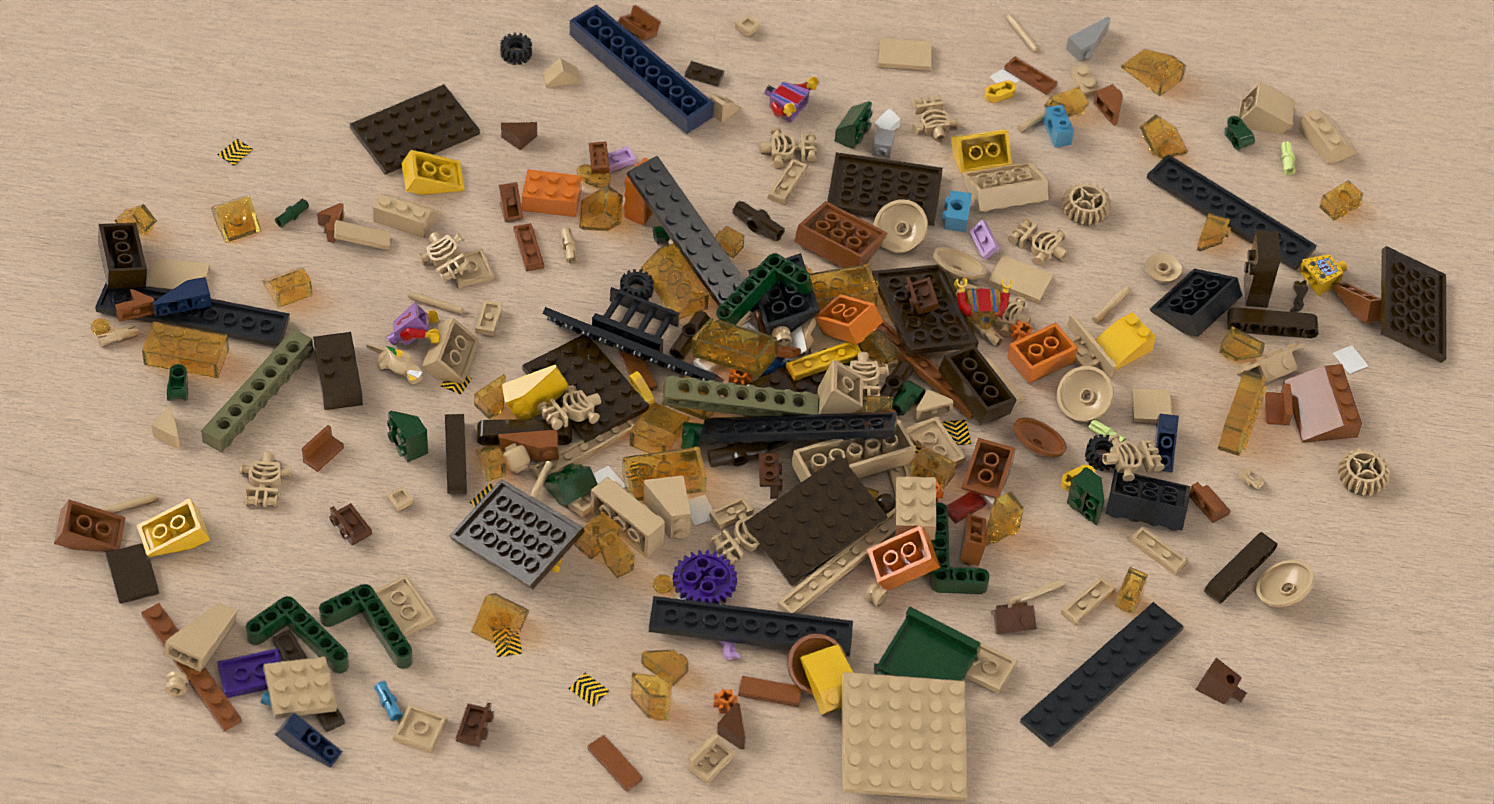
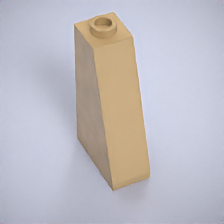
(201, 637)

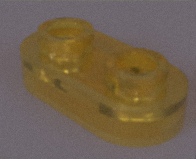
(595, 180)

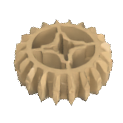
(1087, 199)
(1364, 472)

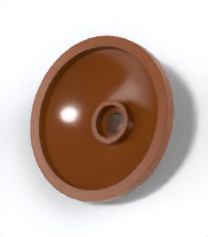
(1039, 438)
(805, 646)

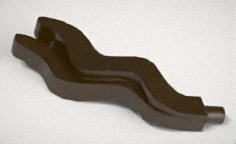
(1301, 290)

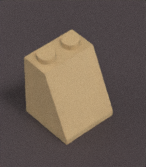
(1267, 109)
(840, 390)
(670, 501)

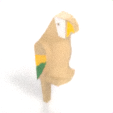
(398, 362)

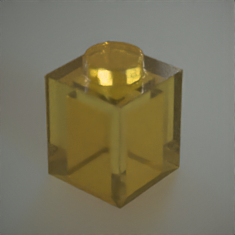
(730, 241)

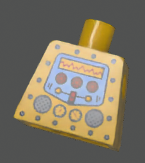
(1322, 272)

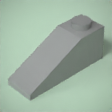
(1085, 42)

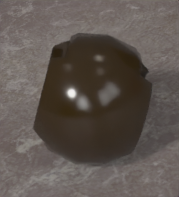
(886, 502)

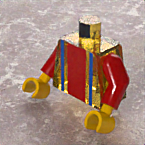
(983, 305)

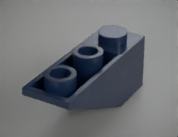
(186, 296)
(1166, 439)
(307, 740)

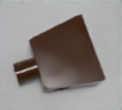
(1221, 683)

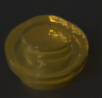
(100, 326)
(663, 583)

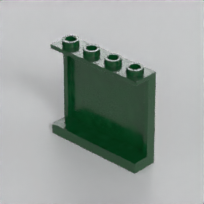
(928, 650)

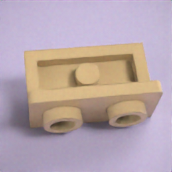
(710, 759)

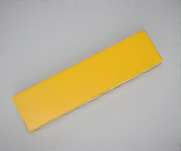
(821, 360)

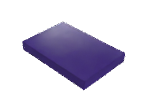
(246, 673)

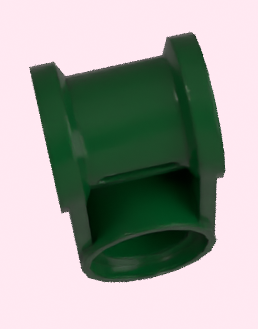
(1238, 133)
(177, 386)

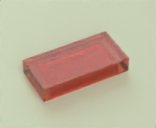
(965, 505)

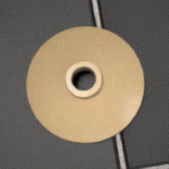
(1163, 267)

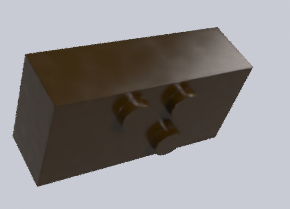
(122, 255)
(1261, 268)
(337, 370)
(977, 384)

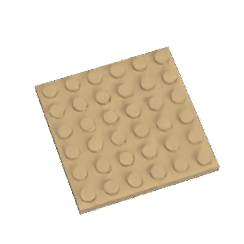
(903, 736)

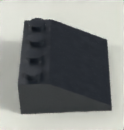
(1198, 301)
(785, 306)
(1149, 501)

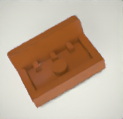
(640, 23)

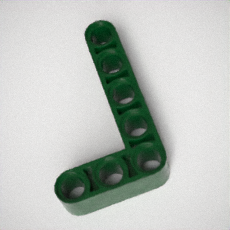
(756, 285)
(948, 575)
(365, 601)
(304, 630)

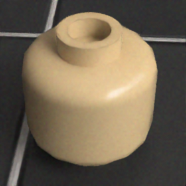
(516, 458)

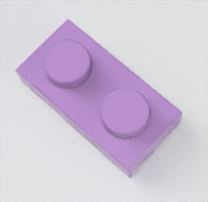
(621, 158)
(984, 239)

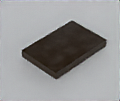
(132, 573)

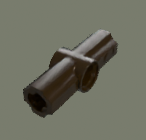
(758, 221)
(684, 341)
(896, 380)
(736, 453)

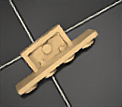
(1088, 350)
(1276, 365)

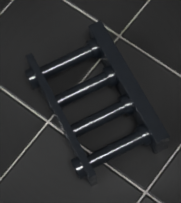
(640, 305)

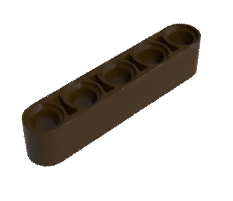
(1273, 322)
(489, 430)
(455, 454)
(1240, 567)

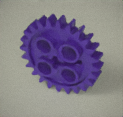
(691, 569)

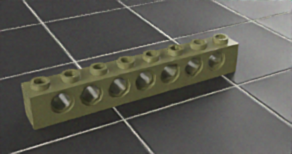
(257, 390)
(731, 404)

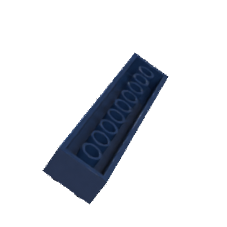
(641, 69)

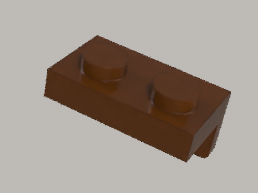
(922, 294)
(769, 473)
(350, 523)
(1015, 618)
(474, 724)

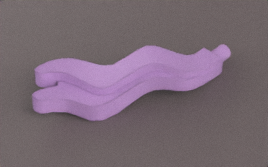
(729, 651)

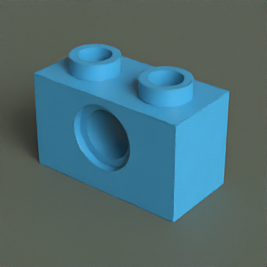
(1058, 126)
(957, 211)

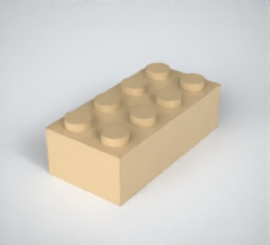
(637, 523)

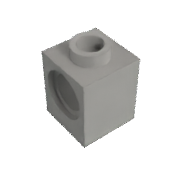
(883, 143)

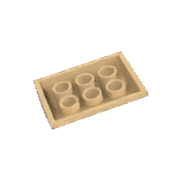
(1006, 186)

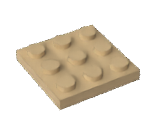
(300, 687)

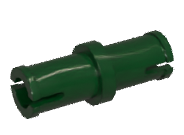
(292, 212)

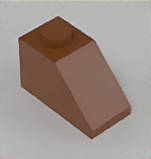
(1109, 102)

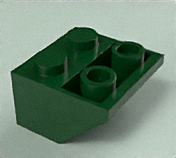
(854, 125)
(408, 435)
(570, 483)
(1087, 495)

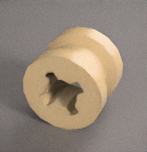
(783, 336)
(876, 594)
(176, 683)

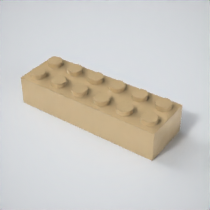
(862, 456)

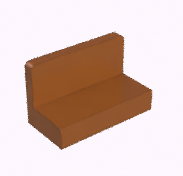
(1279, 406)
(321, 449)
(1208, 502)

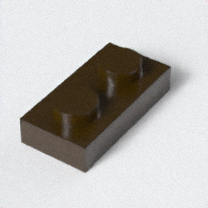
(704, 73)

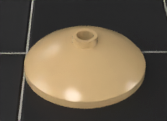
(901, 215)
(959, 264)
(1079, 384)
(1285, 583)

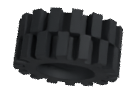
(516, 56)
(637, 278)
(1093, 457)

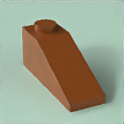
(1359, 302)
(539, 444)
(973, 540)

